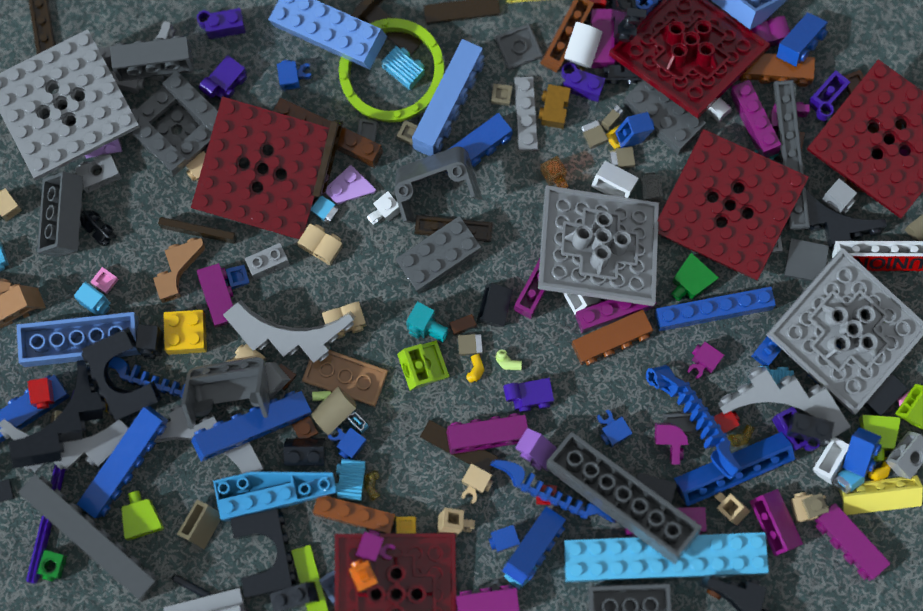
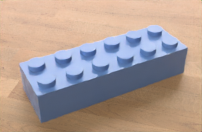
(330, 29)
(448, 98)
(63, 339)

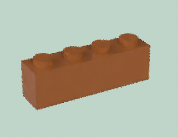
(556, 51)
(771, 68)
(612, 337)
(354, 514)

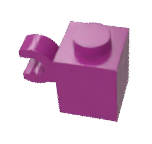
(706, 358)
(371, 547)

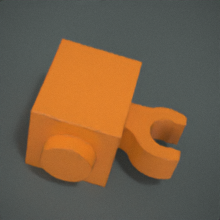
(362, 575)

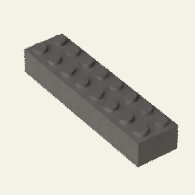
(623, 497)
(85, 535)

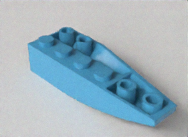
(269, 490)

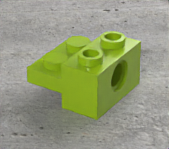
(422, 364)

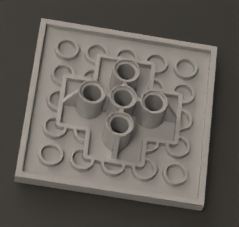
(76, 71)
(599, 246)
(810, 331)

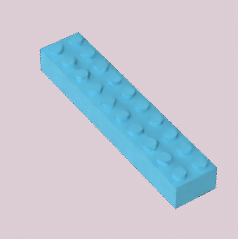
(635, 560)

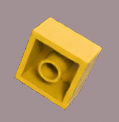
(185, 332)

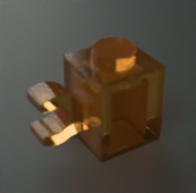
(554, 172)

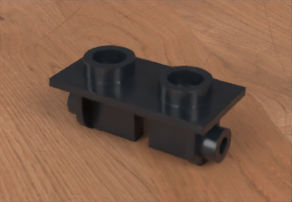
(614, 75)
(92, 221)

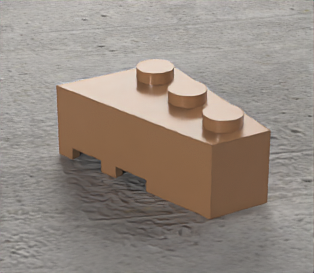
(18, 302)

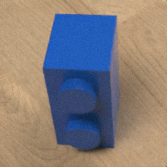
(634, 129)
(862, 451)

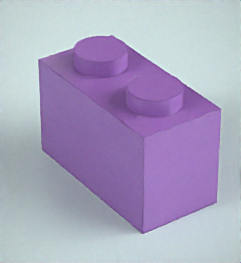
(535, 448)

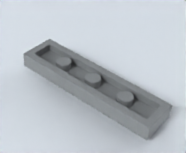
(525, 113)

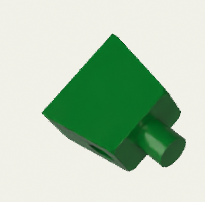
(692, 279)

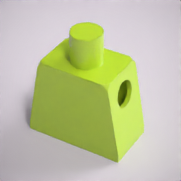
(912, 407)
(885, 427)
(140, 517)

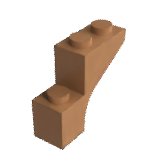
(179, 259)

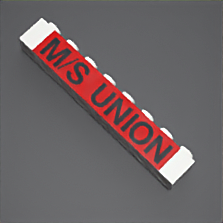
(884, 254)

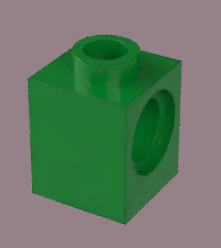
(47, 558)

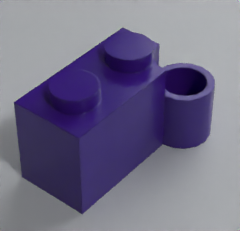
(222, 23)
(224, 79)
(582, 82)
(828, 94)
(529, 394)
(781, 422)

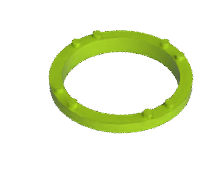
(422, 34)

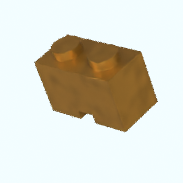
(555, 100)

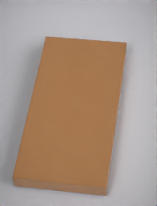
(356, 378)

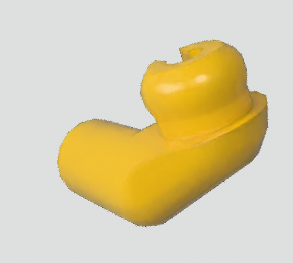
(478, 369)
(880, 473)

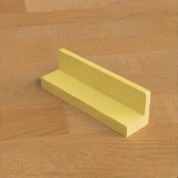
(883, 495)

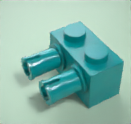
(422, 323)

